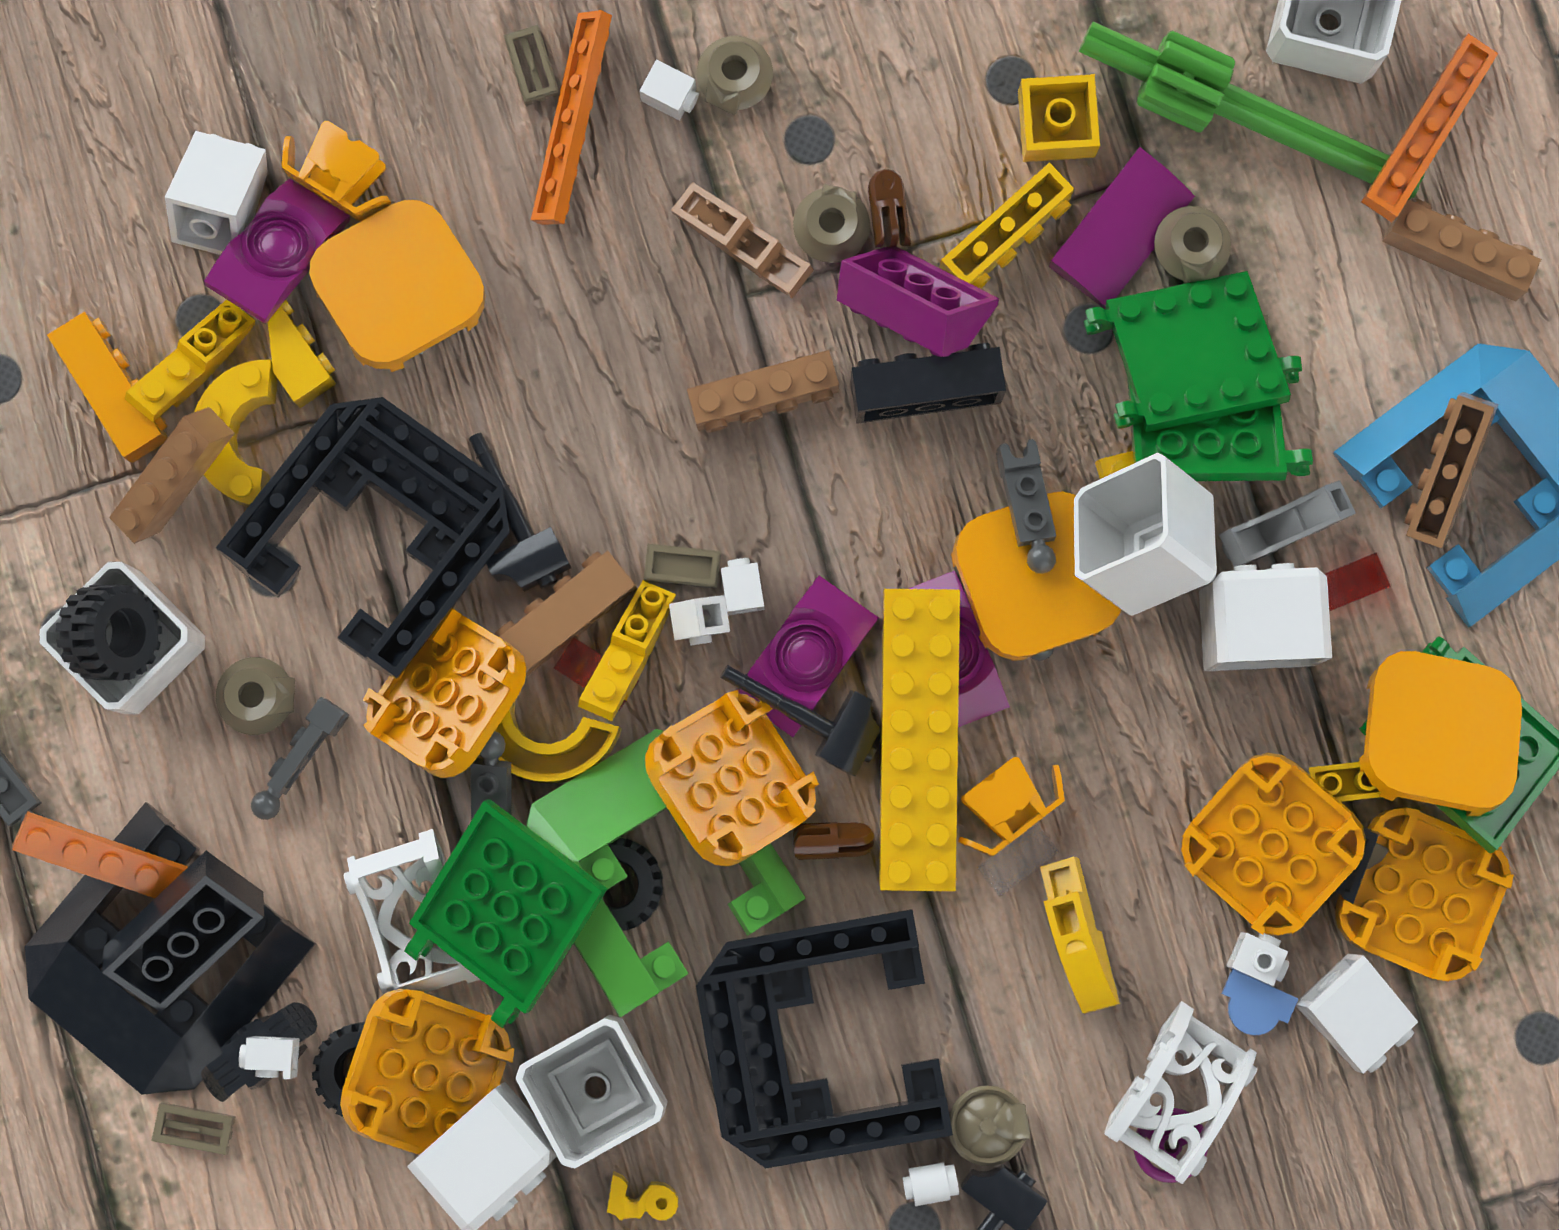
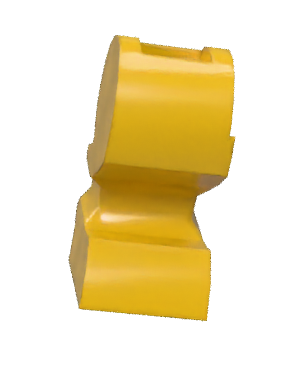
(657, 1200)

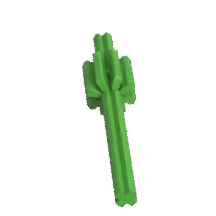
(1192, 83)

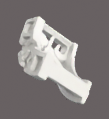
(425, 869)
(1190, 1038)

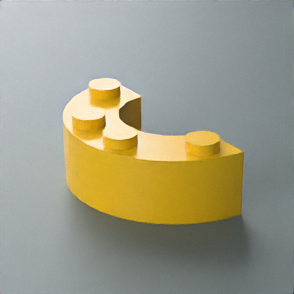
(232, 399)
(560, 760)

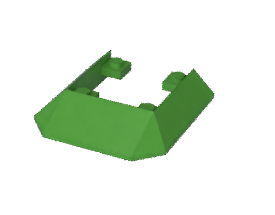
(601, 808)

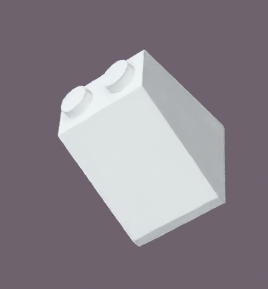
(215, 192)
(1358, 1013)

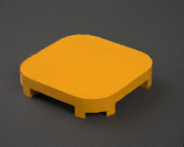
(397, 284)
(1022, 609)
(448, 697)
(1442, 732)
(730, 779)
(1273, 844)
(1427, 897)
(420, 1068)

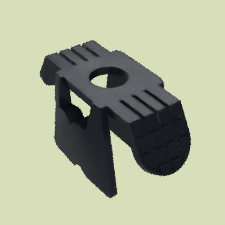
(225, 1076)

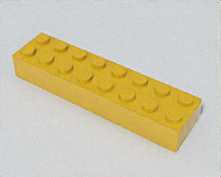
(919, 739)

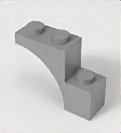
(1287, 524)

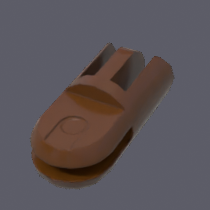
(888, 209)
(832, 840)

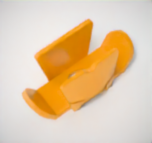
(338, 170)
(1009, 803)

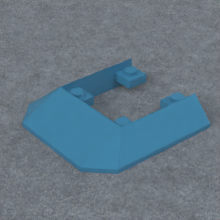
(1529, 418)

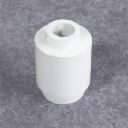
(931, 1184)

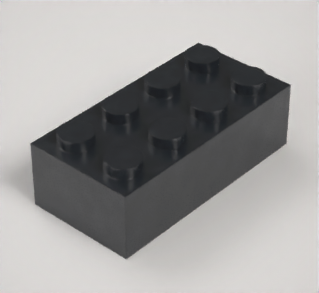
(927, 384)
(183, 931)

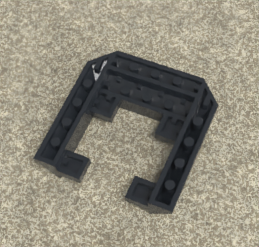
(413, 469)
(131, 1037)
(747, 1058)

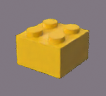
(1058, 118)

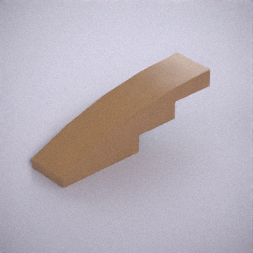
(742, 240)

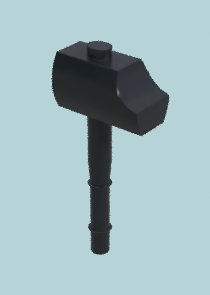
(535, 557)
(846, 740)
(1007, 1197)

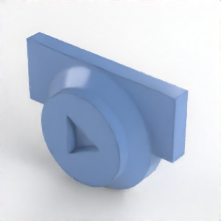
(1255, 1005)

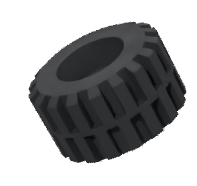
(84, 632)
(649, 883)
(330, 1064)

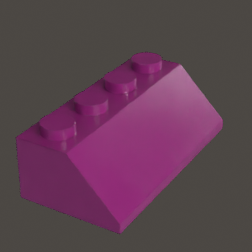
(914, 299)

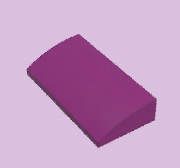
(1120, 228)

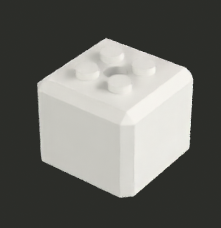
(1346, 53)
(1144, 535)
(1265, 618)
(178, 648)
(573, 1120)
(485, 1160)

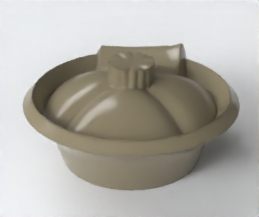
(734, 73)
(831, 224)
(1192, 244)
(255, 696)
(988, 1125)

